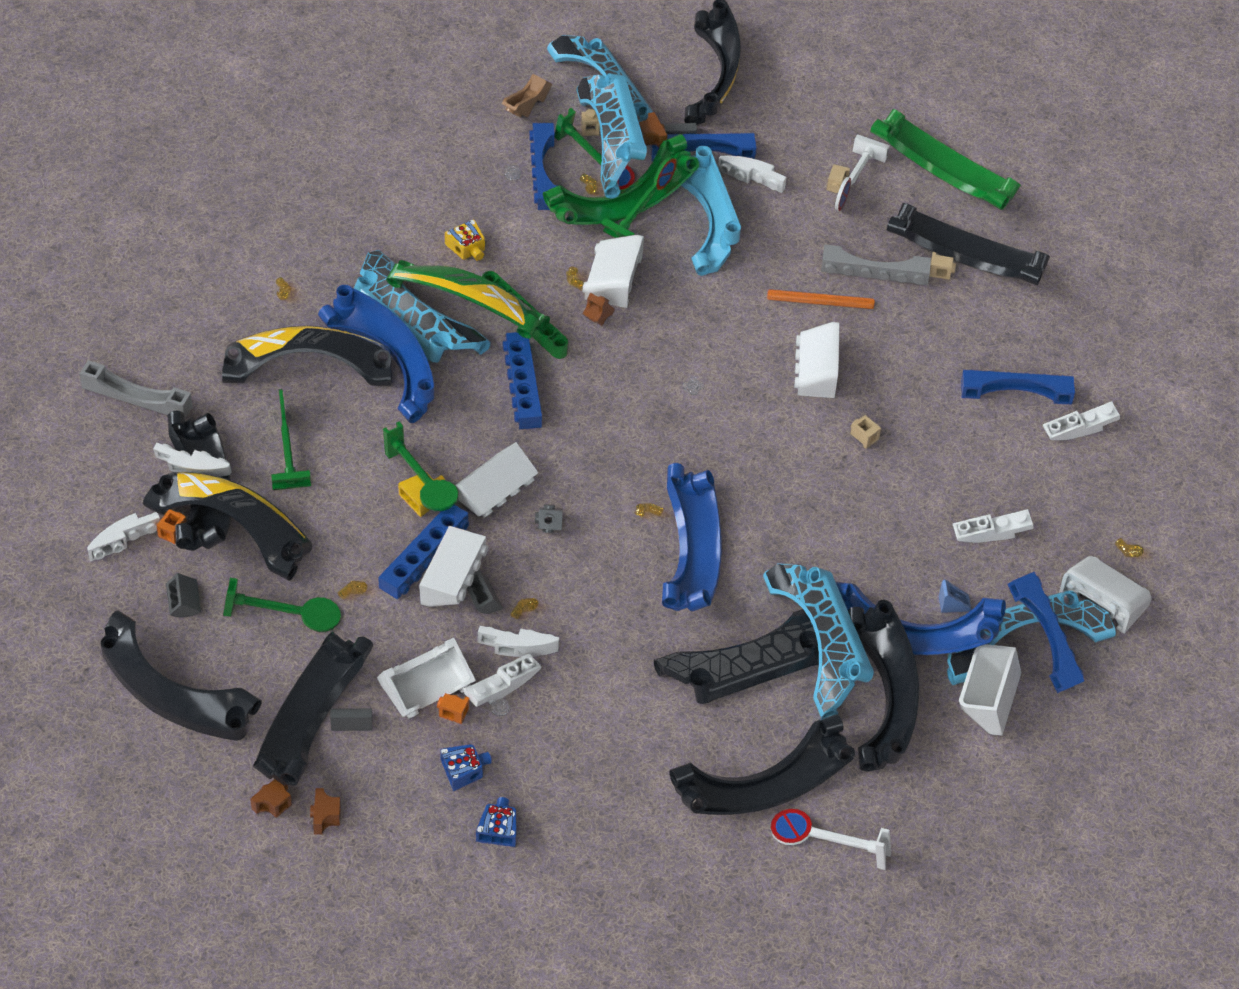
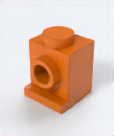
(167, 524)
(453, 707)

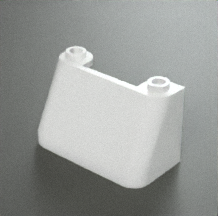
(614, 269)
(1108, 589)
(427, 678)

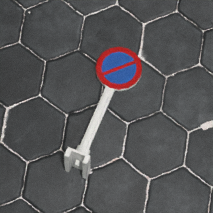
(868, 149)
(795, 827)

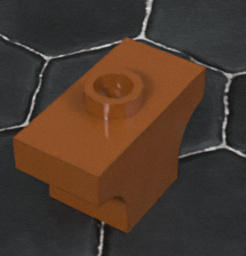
(652, 130)
(598, 309)
(271, 799)
(325, 811)

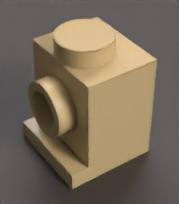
(589, 118)
(836, 177)
(941, 266)
(865, 431)

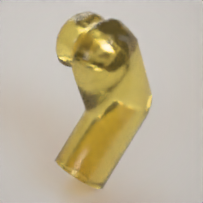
(591, 184)
(572, 278)
(285, 289)
(648, 507)
(1129, 550)
(352, 587)
(524, 605)

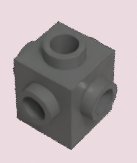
(556, 515)

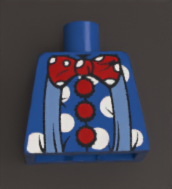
(463, 764)
(498, 824)

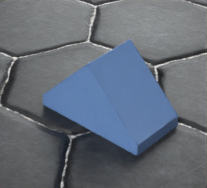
(953, 599)

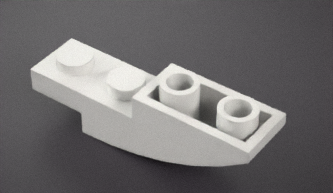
(748, 168)
(1079, 425)
(198, 463)
(992, 529)
(115, 537)
(518, 645)
(504, 682)

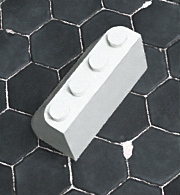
(817, 361)
(496, 480)
(452, 568)
(991, 686)

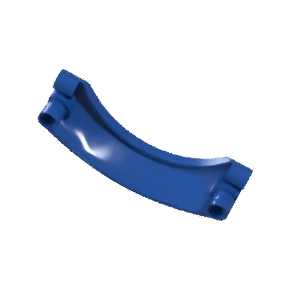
(369, 318)
(699, 540)
(945, 637)

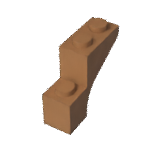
(524, 100)

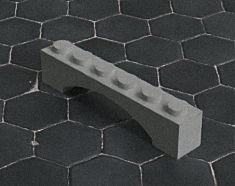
(910, 271)
(102, 381)

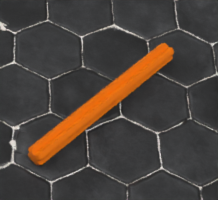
(822, 299)

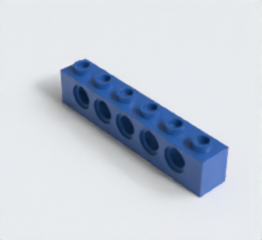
(523, 380)
(419, 553)

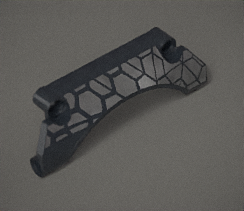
(745, 665)

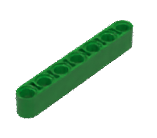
(552, 339)

